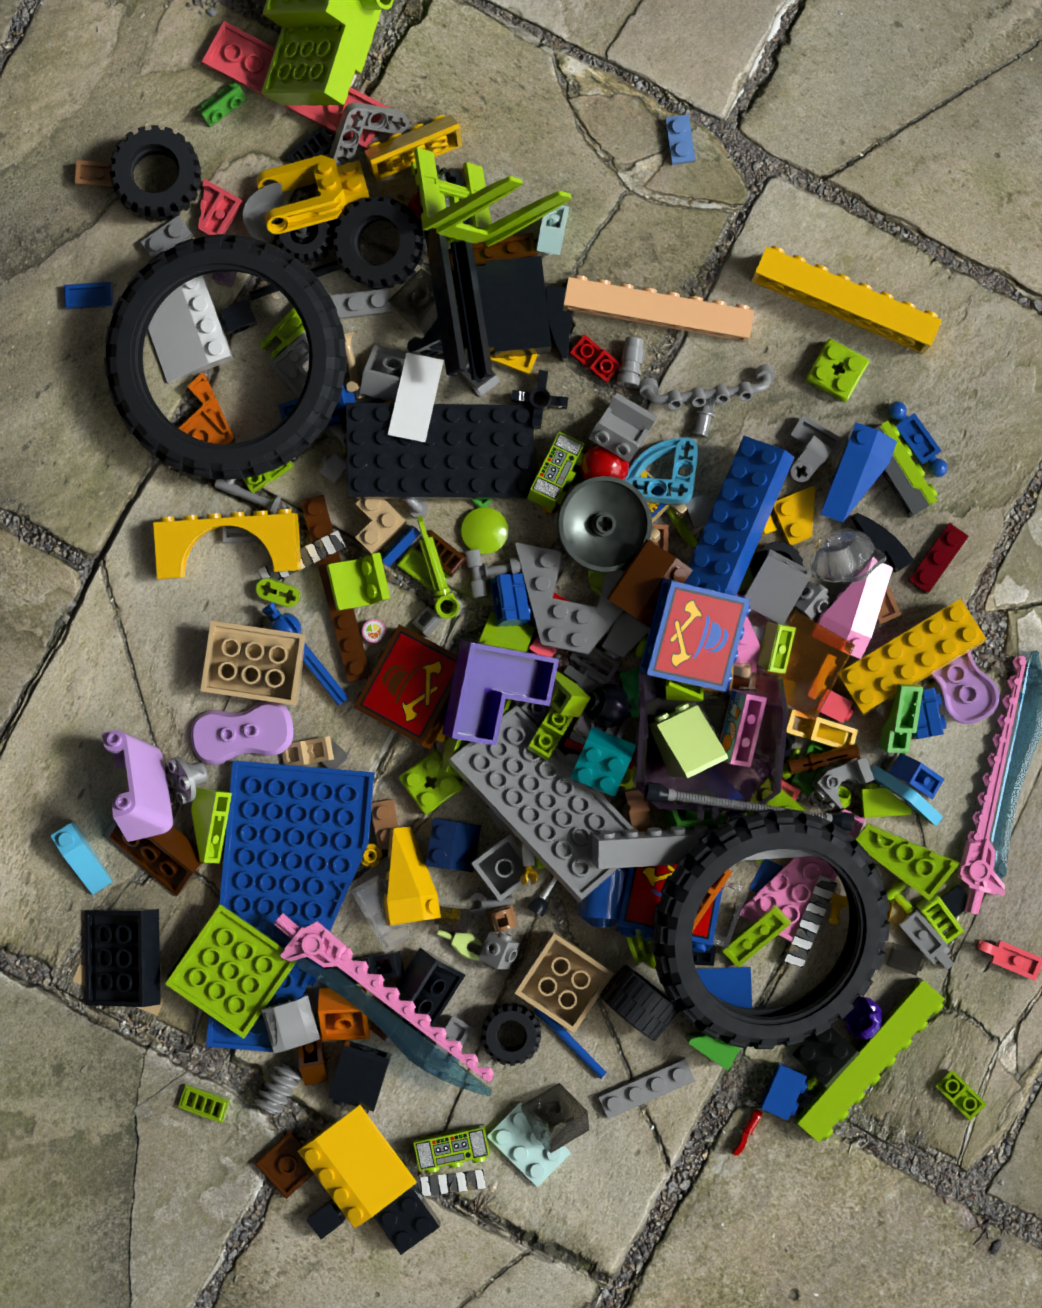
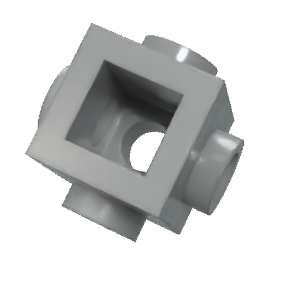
(813, 601)
(499, 950)

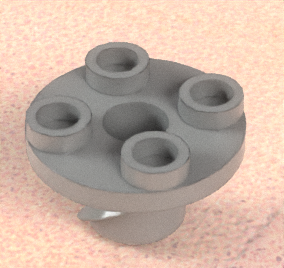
(185, 778)

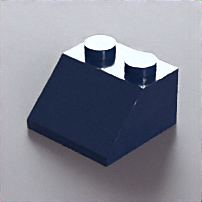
(452, 845)

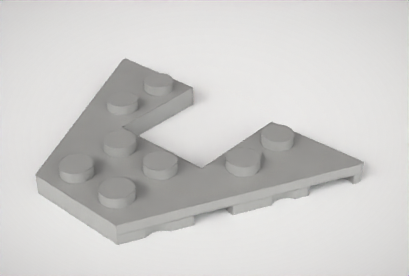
(562, 622)

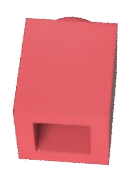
(837, 708)

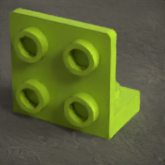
(358, 582)

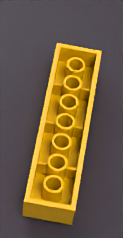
(846, 299)

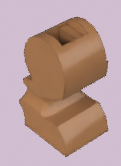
(638, 810)
(502, 918)

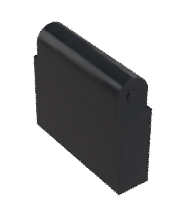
(515, 306)

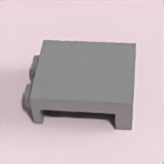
(623, 427)
(777, 587)

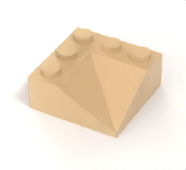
(563, 982)

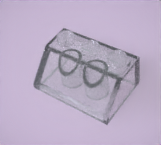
(371, 902)

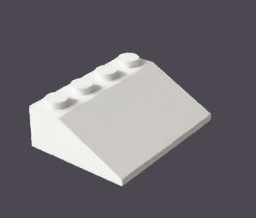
(189, 332)

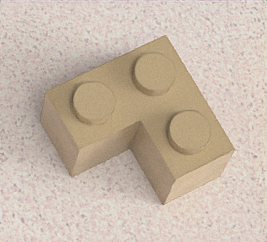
(383, 526)

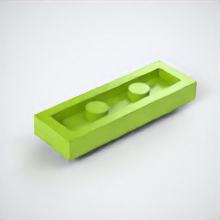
(756, 935)

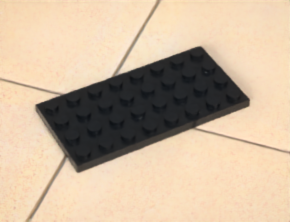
(466, 453)

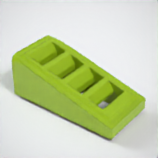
(929, 908)
(206, 1095)

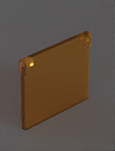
(813, 665)

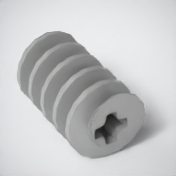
(279, 1088)

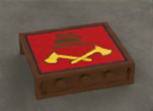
(410, 686)

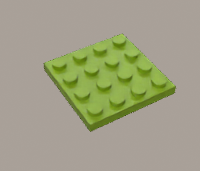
(231, 971)

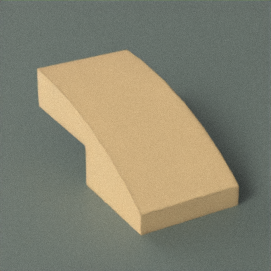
(308, 752)

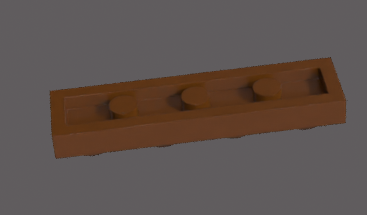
(509, 248)

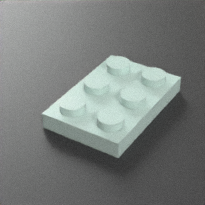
(520, 1145)

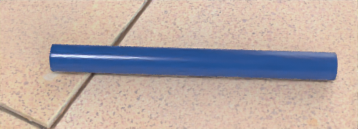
(572, 1044)

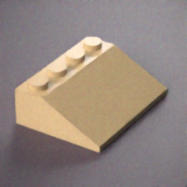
(253, 663)

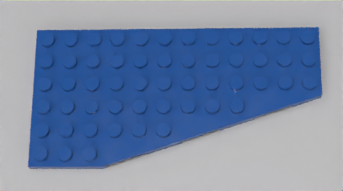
(291, 852)

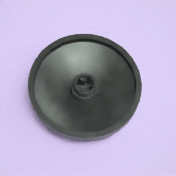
(603, 523)

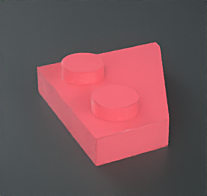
(217, 209)

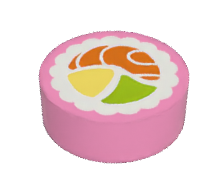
(374, 631)

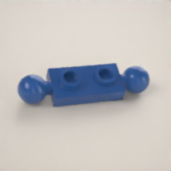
(918, 439)

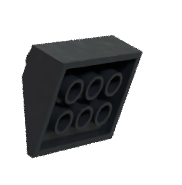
(122, 957)

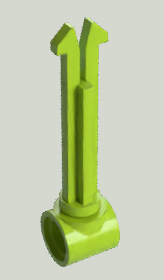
(436, 573)

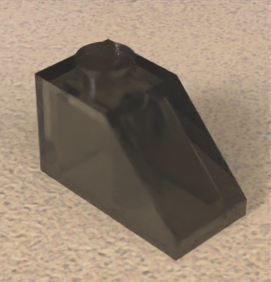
(453, 918)

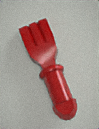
(748, 1129)

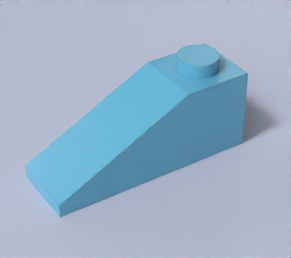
(81, 857)

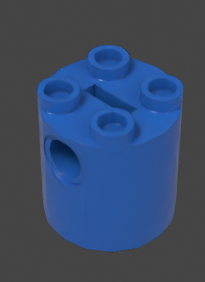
(604, 903)

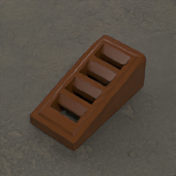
(457, 564)

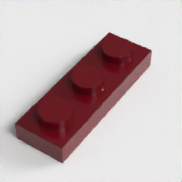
(938, 558)

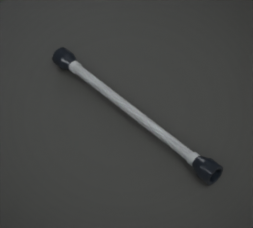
(657, 792)

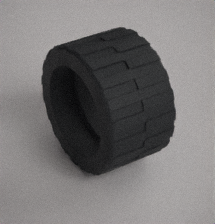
(639, 1002)

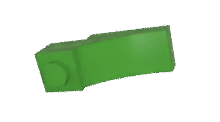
(902, 719)

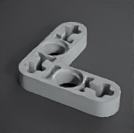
(361, 122)

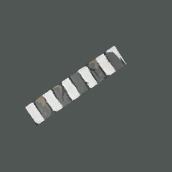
(309, 555)
(811, 921)
(451, 1182)

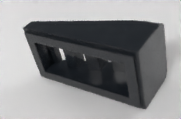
(304, 144)

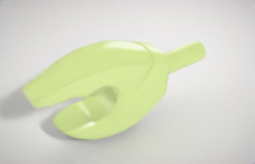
(460, 943)

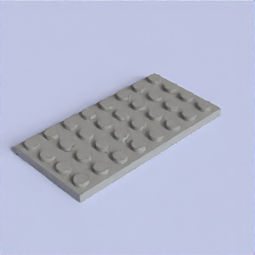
(541, 802)

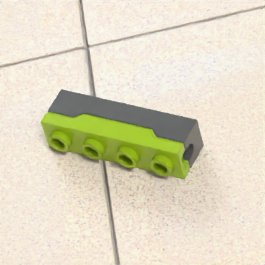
(906, 477)

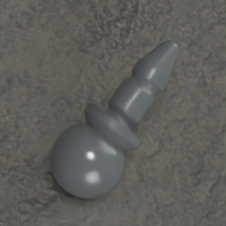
(303, 235)

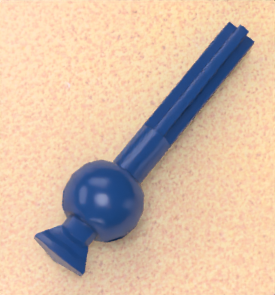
(290, 623)

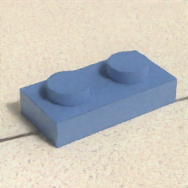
(680, 139)

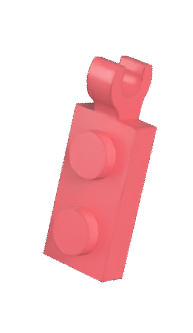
(1012, 958)

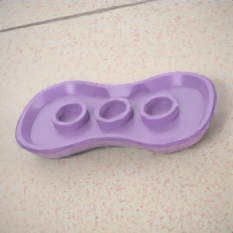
(966, 690)
(224, 735)

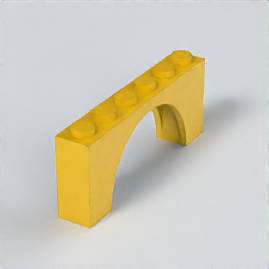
(176, 538)

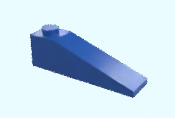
(860, 465)

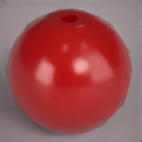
(602, 462)

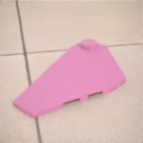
(857, 609)

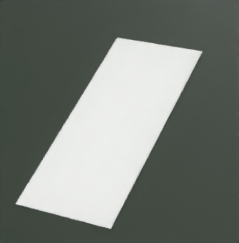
(415, 397)

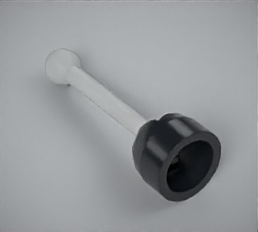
(539, 904)

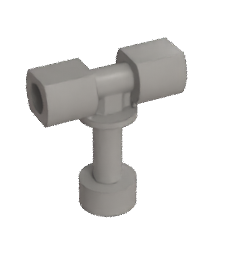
(481, 572)

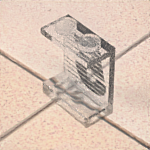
(724, 940)

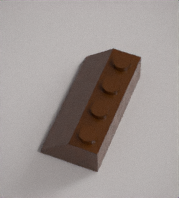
(166, 856)

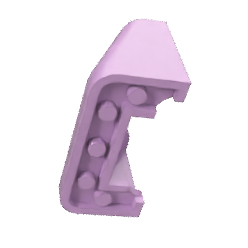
(147, 805)

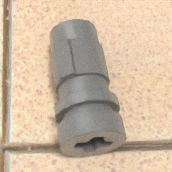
(631, 360)

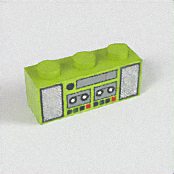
(556, 471)
(452, 1148)

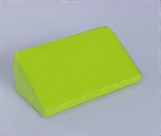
(776, 647)

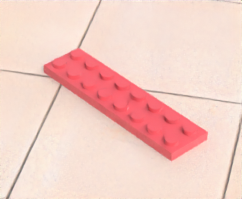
(248, 62)

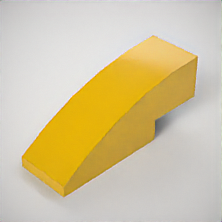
(820, 730)

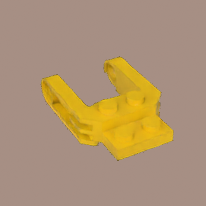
(335, 185)

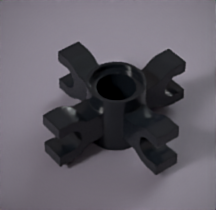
(552, 401)

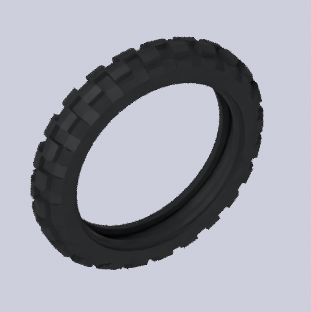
(125, 356)
(698, 872)

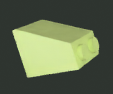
(686, 741)

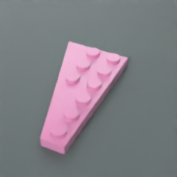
(794, 887)

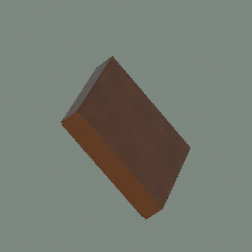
(285, 1165)

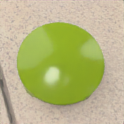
(484, 530)

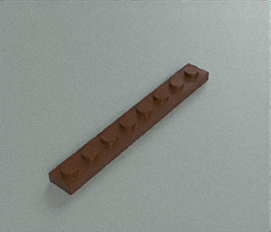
(344, 621)

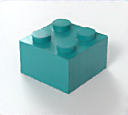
(603, 761)

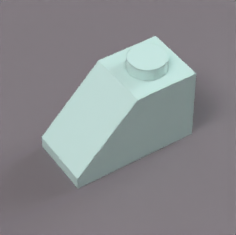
(553, 231)

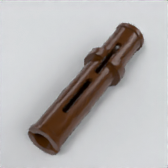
(814, 761)

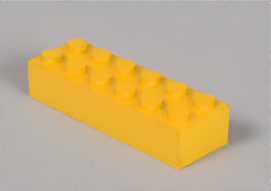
(912, 656)

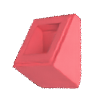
(538, 648)

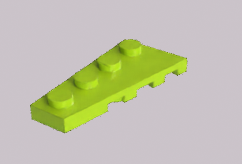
(910, 862)

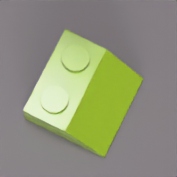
(506, 636)

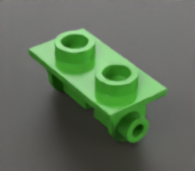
(230, 99)

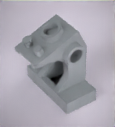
(828, 781)

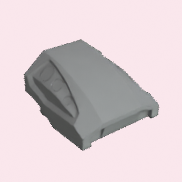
(290, 1024)

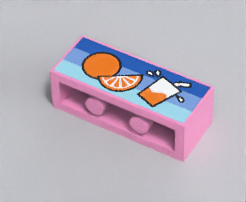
(742, 726)

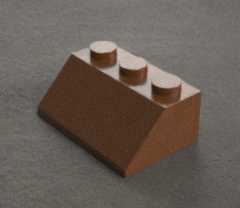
(642, 580)

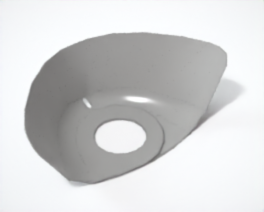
(262, 201)

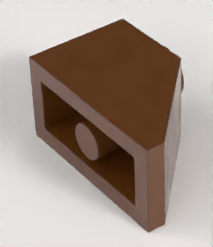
(313, 1062)

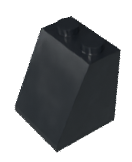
(359, 1076)

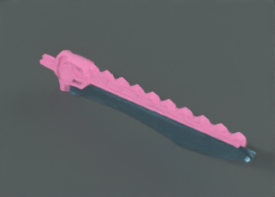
(978, 853)
(329, 951)

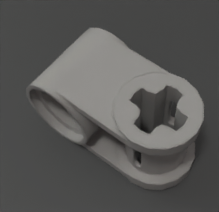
(812, 457)

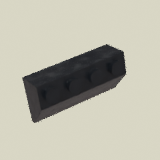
(429, 985)

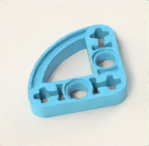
(678, 482)

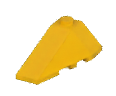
(410, 886)

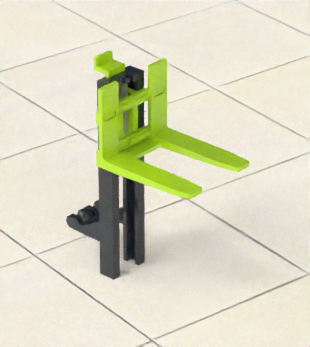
(445, 220)

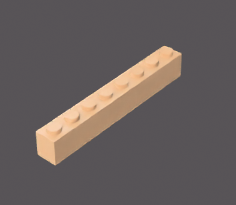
(658, 309)

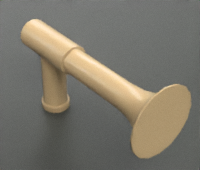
(355, 384)

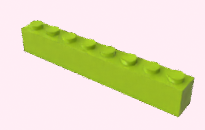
(875, 1054)

